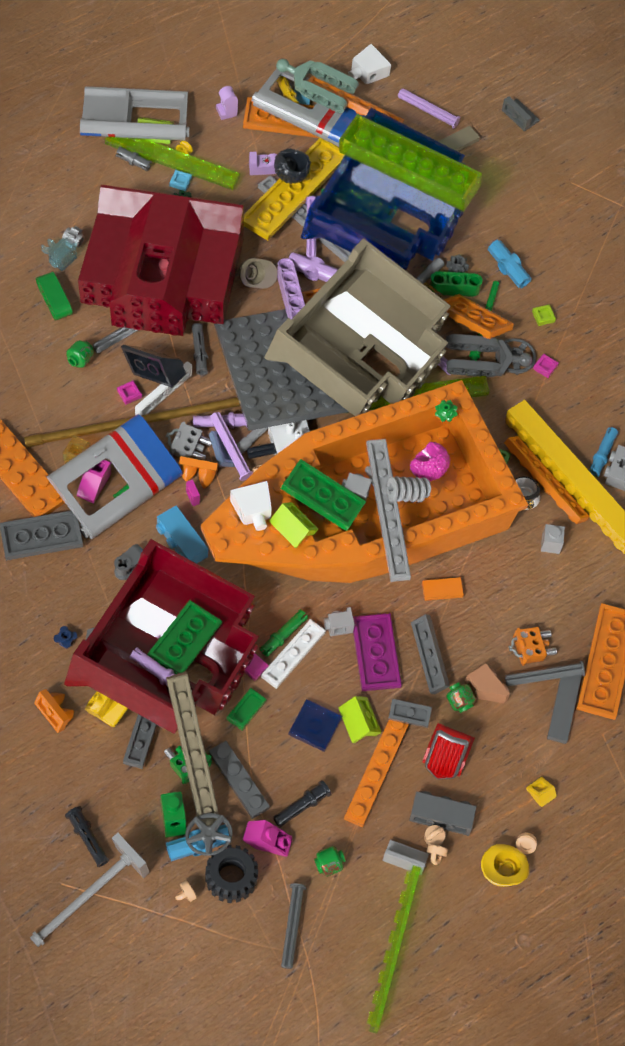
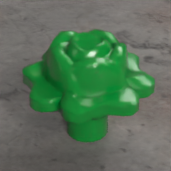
(446, 411)

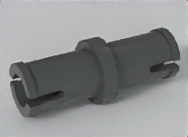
(133, 158)

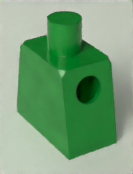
(172, 812)

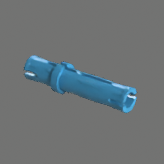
(600, 458)

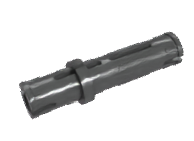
(200, 355)

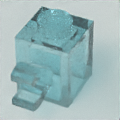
(60, 254)

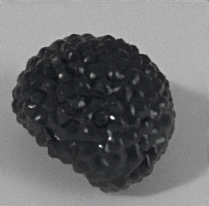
(292, 165)

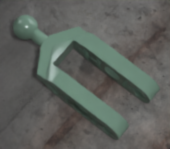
(325, 74)

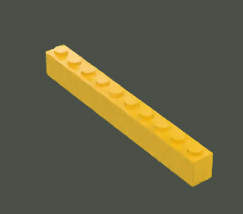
(569, 471)

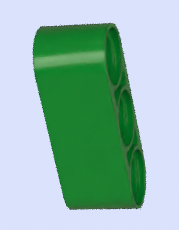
(456, 283)
(54, 296)

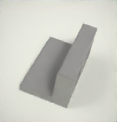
(405, 856)

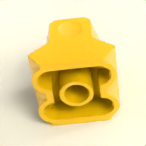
(105, 709)

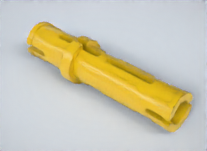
(286, 89)

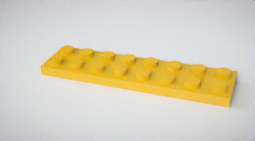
(285, 199)

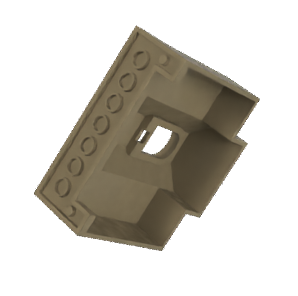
(360, 306)

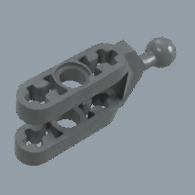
(482, 368)

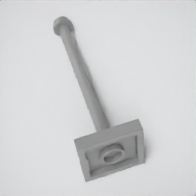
(128, 857)

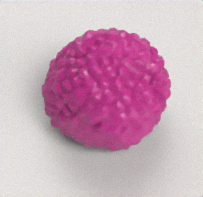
(431, 462)

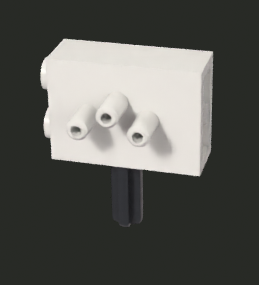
(280, 438)

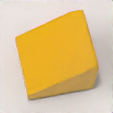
(542, 791)

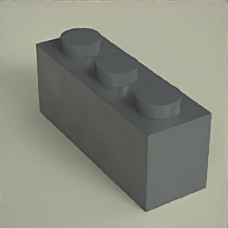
(443, 812)

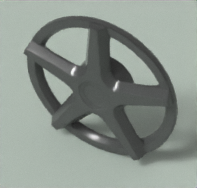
(518, 351)
(208, 833)

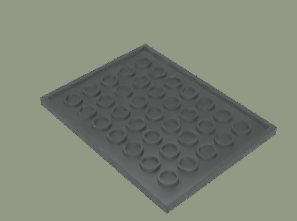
(267, 389)

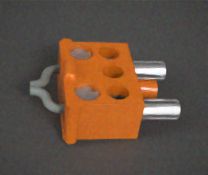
(530, 645)

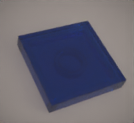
(315, 725)

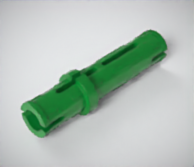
(278, 638)

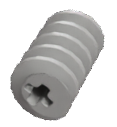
(408, 489)

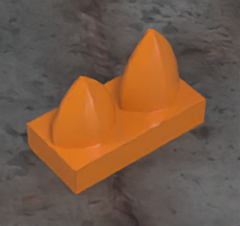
(206, 470)
(49, 706)

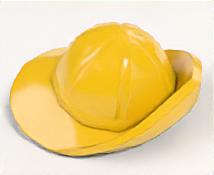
(505, 865)

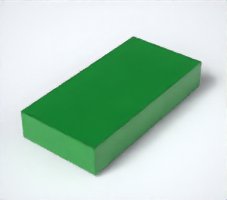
(246, 709)

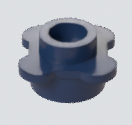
(66, 643)

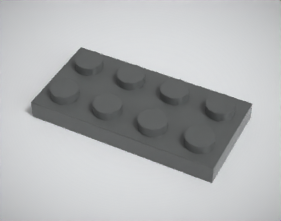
(40, 535)

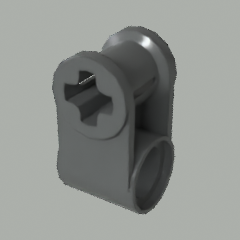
(127, 562)

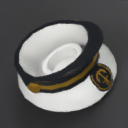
(530, 490)

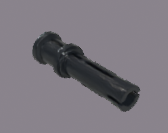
(309, 799)
(80, 829)

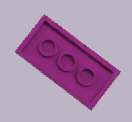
(376, 652)

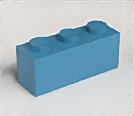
(181, 535)

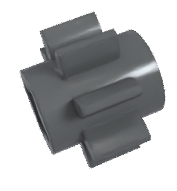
(457, 264)

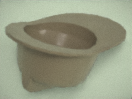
(257, 273)

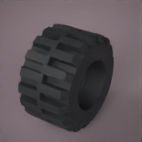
(226, 889)

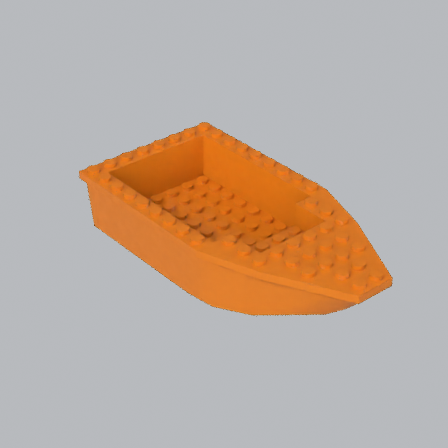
(464, 505)

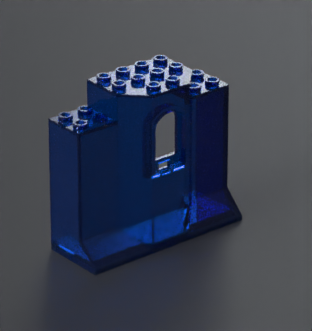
(360, 198)

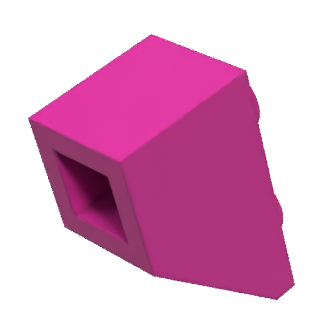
(94, 481)
(267, 837)

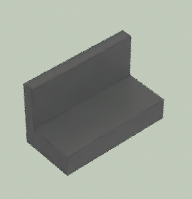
(519, 113)
(410, 713)

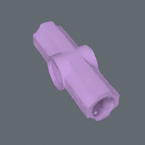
(312, 268)

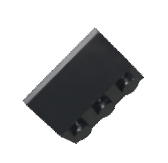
(154, 365)

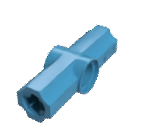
(509, 264)
(180, 849)

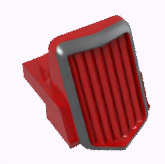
(447, 752)

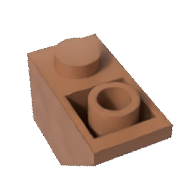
(486, 685)

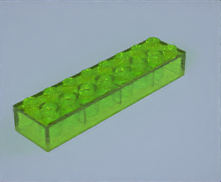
(410, 162)

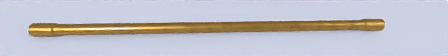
(40, 439)

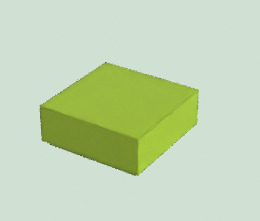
(543, 315)

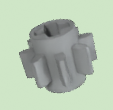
(74, 236)

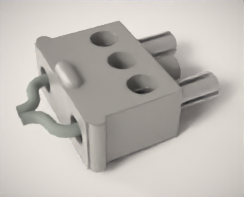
(187, 442)

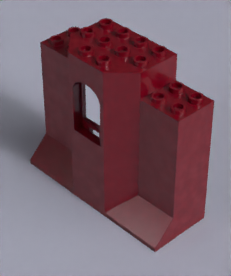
(198, 239)
(140, 616)

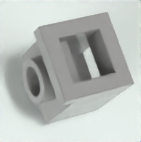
(339, 622)

